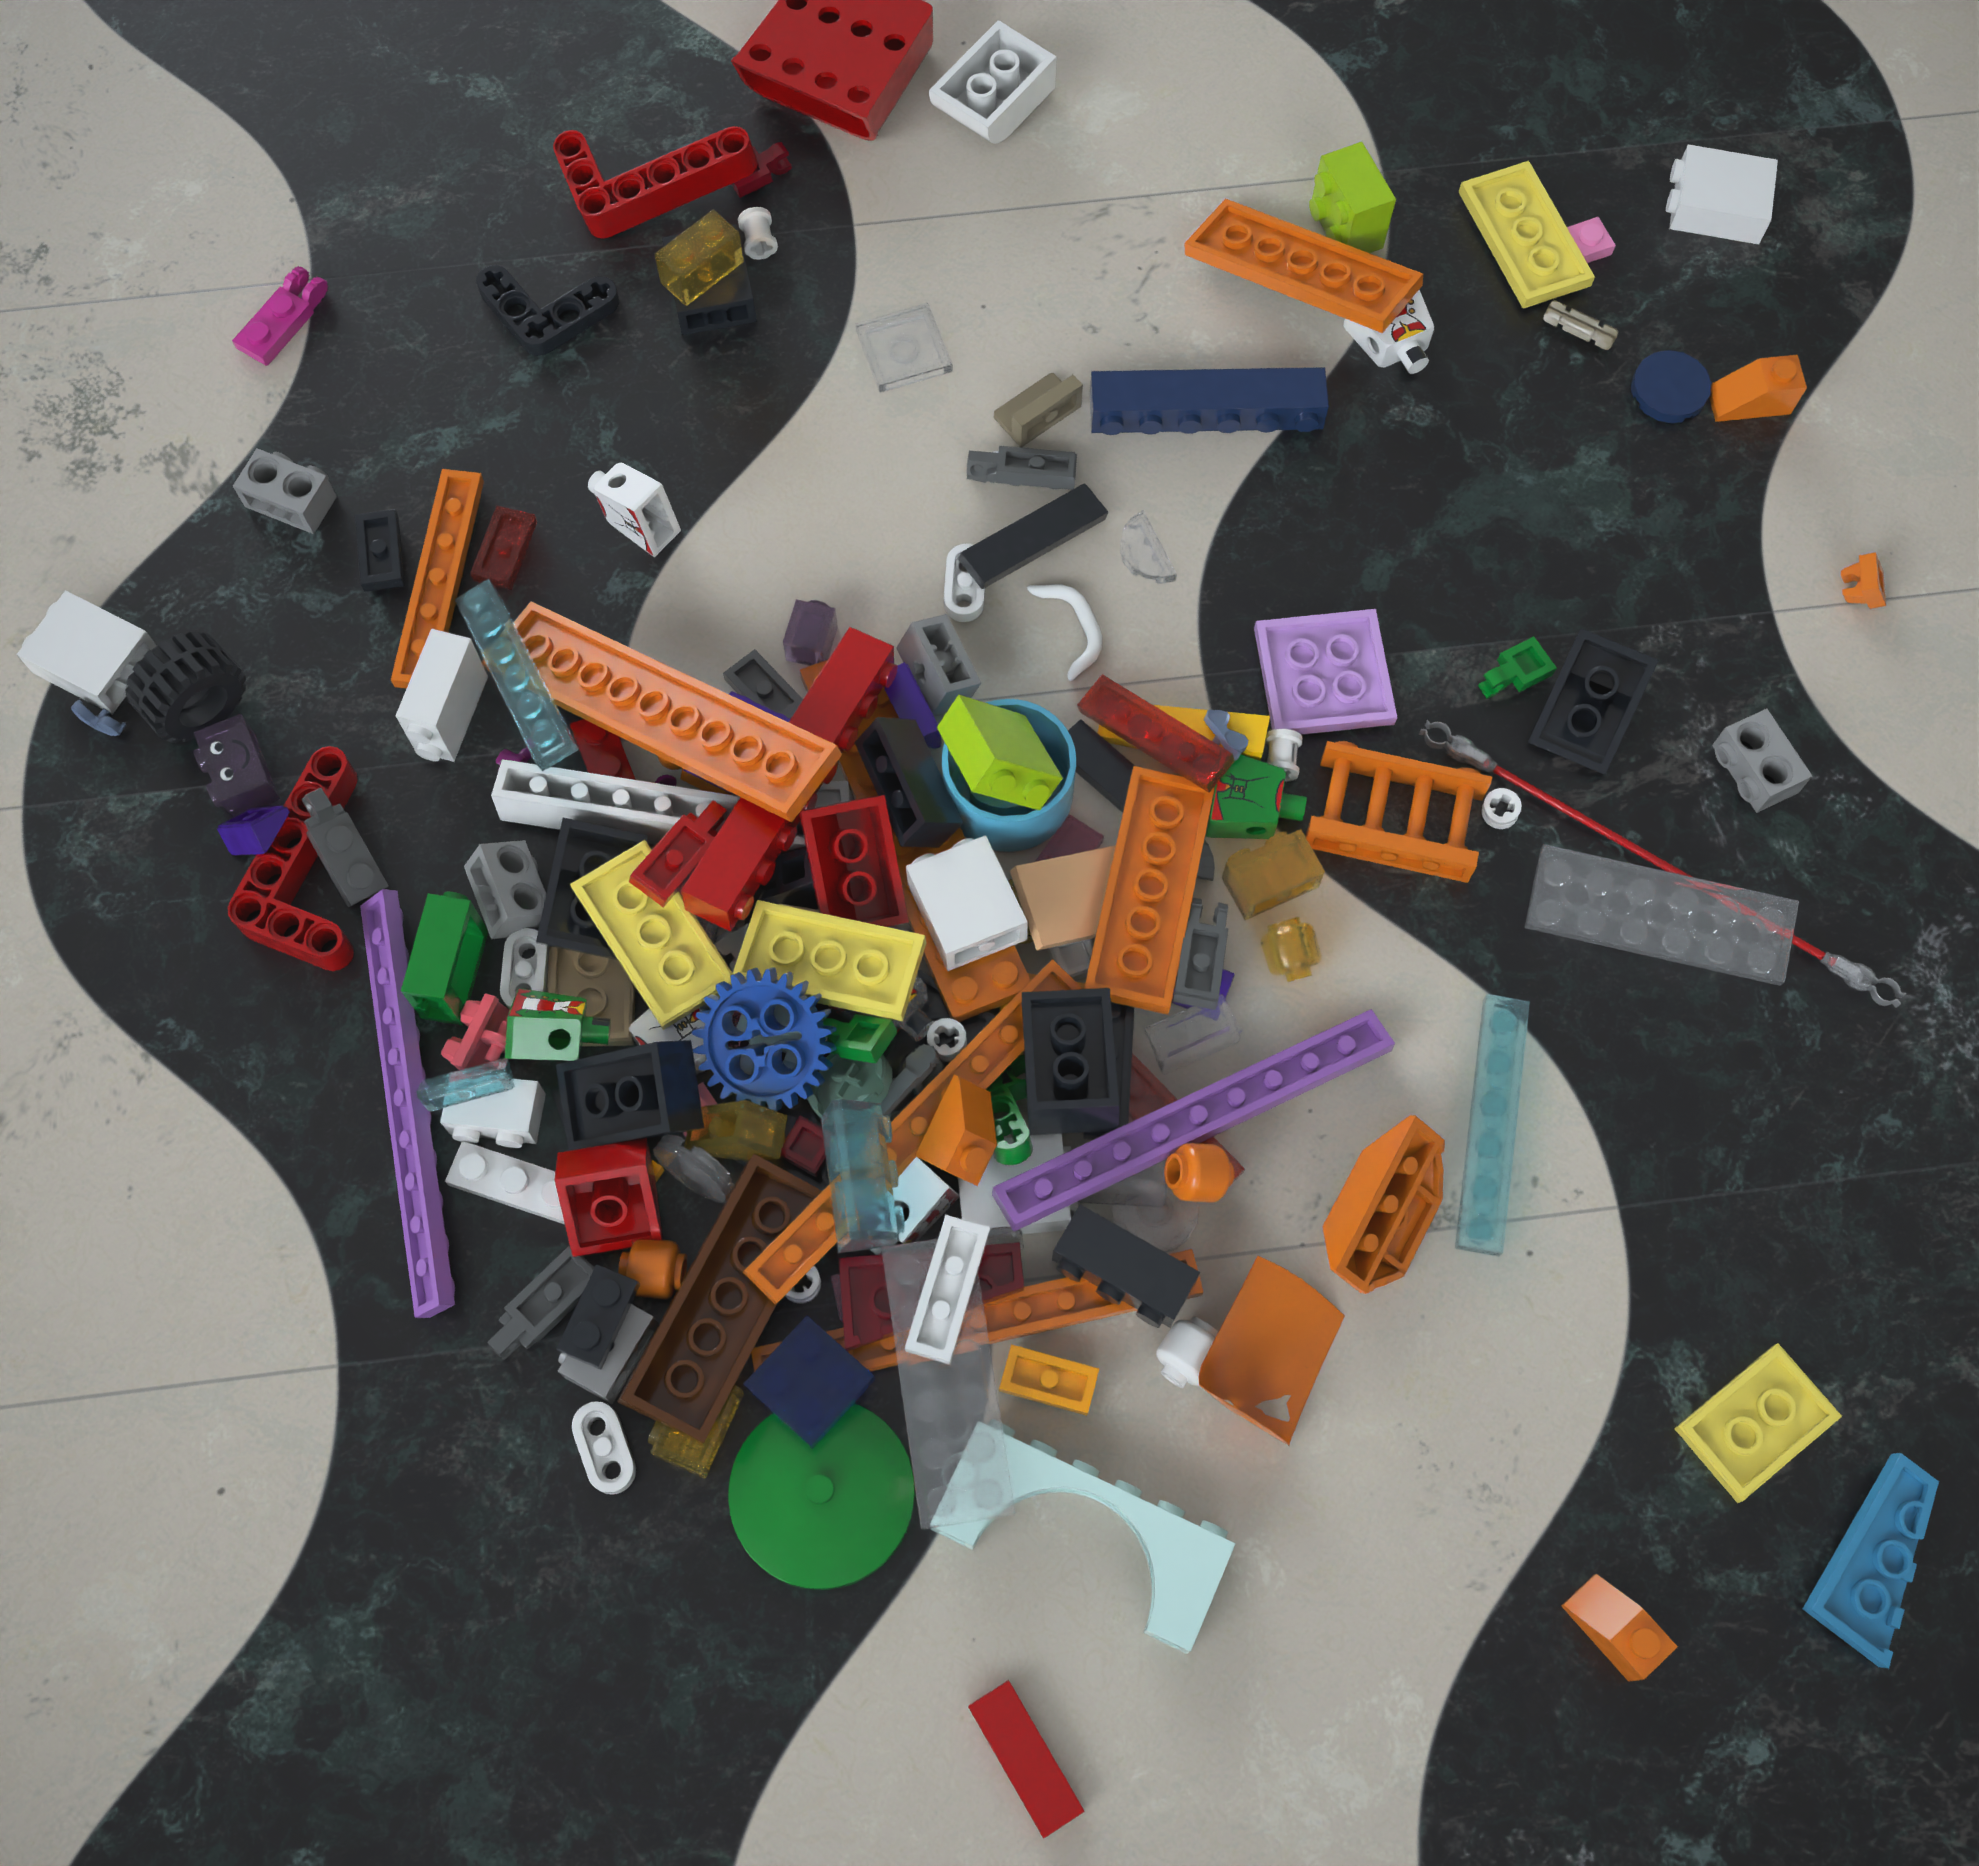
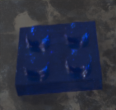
(809, 1381)

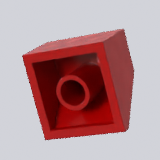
(608, 1196)

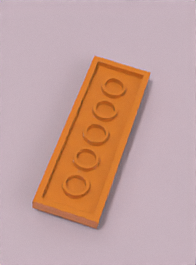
(1304, 265)
(1150, 890)

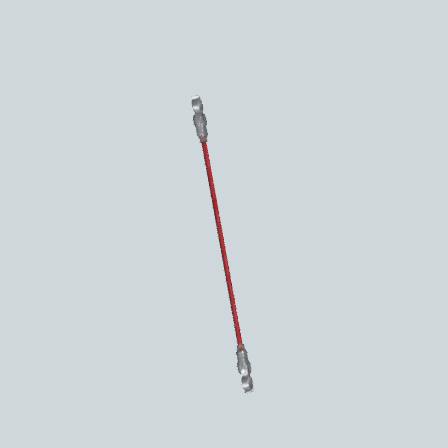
(1464, 751)

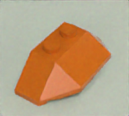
(1386, 1206)

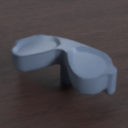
(101, 722)
(1230, 740)

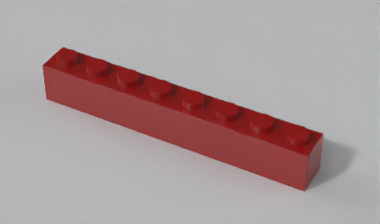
(753, 837)

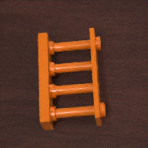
(1411, 849)

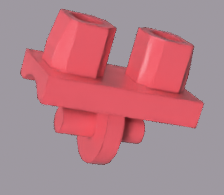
(484, 1037)

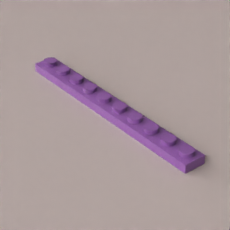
(408, 1118)
(1191, 1120)

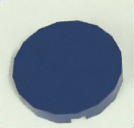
(1671, 386)

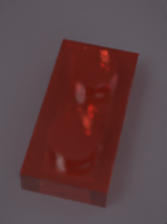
(504, 547)

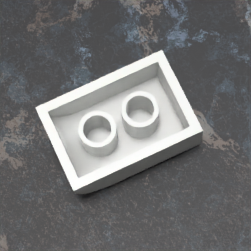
(996, 83)

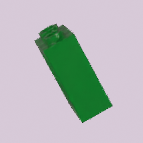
(445, 958)

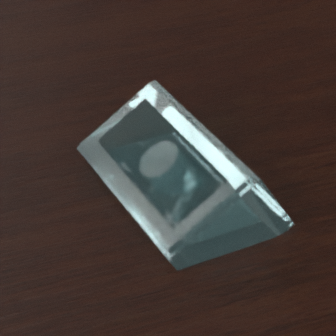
(466, 1085)

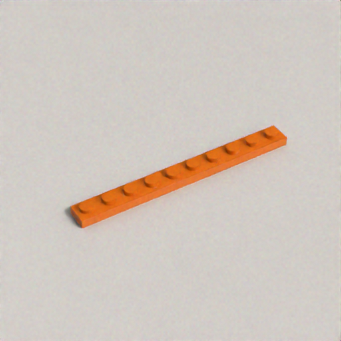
(979, 1062)
(1025, 1313)

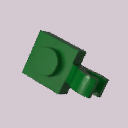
(1521, 665)
(862, 1038)

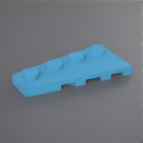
(1870, 1569)

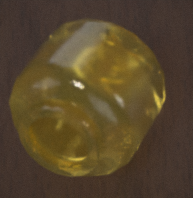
(1291, 949)

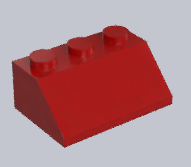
(855, 861)

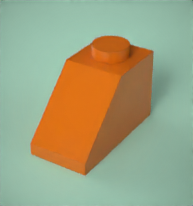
(1759, 389)
(961, 1132)
(1619, 1628)

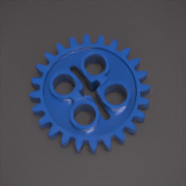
(756, 1000)

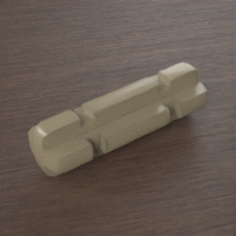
(1580, 325)

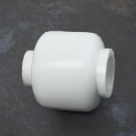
(1185, 1350)

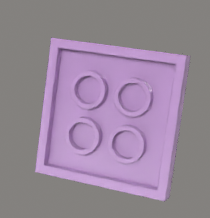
(1325, 672)

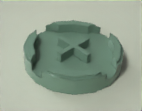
(851, 1081)

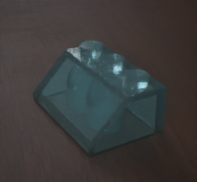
(861, 1175)

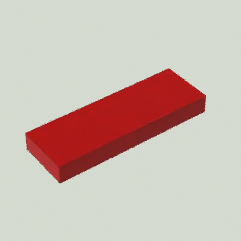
(1026, 1759)

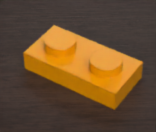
(1049, 1380)

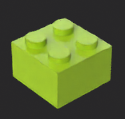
(1352, 198)

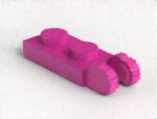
(281, 316)

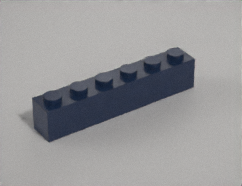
(1208, 400)

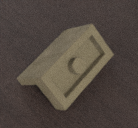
(1039, 407)

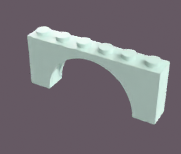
(1181, 1556)

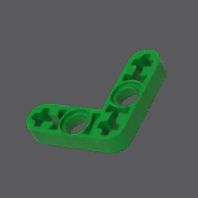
(1004, 1100)

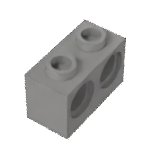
(282, 496)
(1770, 756)
(506, 887)

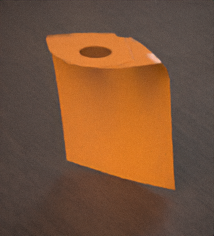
(1270, 1347)

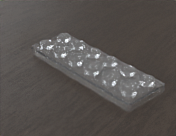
(1662, 914)
(947, 1407)

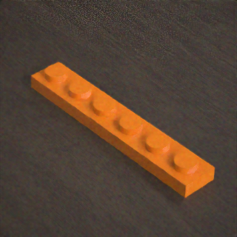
(439, 567)

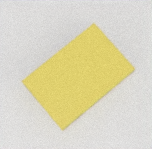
(1758, 1423)

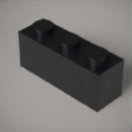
(910, 780)
(1124, 1267)

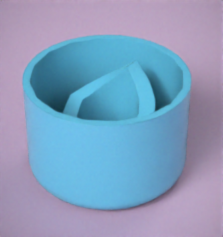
(1009, 824)

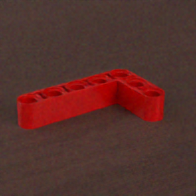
(654, 186)
(293, 865)

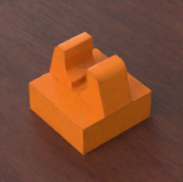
(1870, 581)

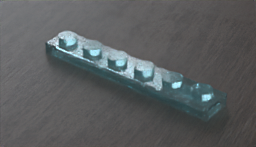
(516, 675)
(1492, 1126)

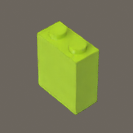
(999, 753)

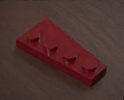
(866, 1294)

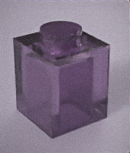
(810, 632)

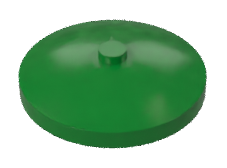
(825, 1510)

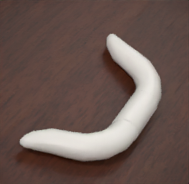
(1085, 617)

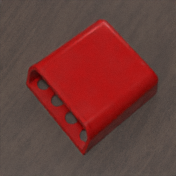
(838, 58)

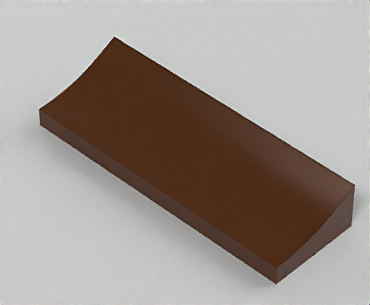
(717, 1307)

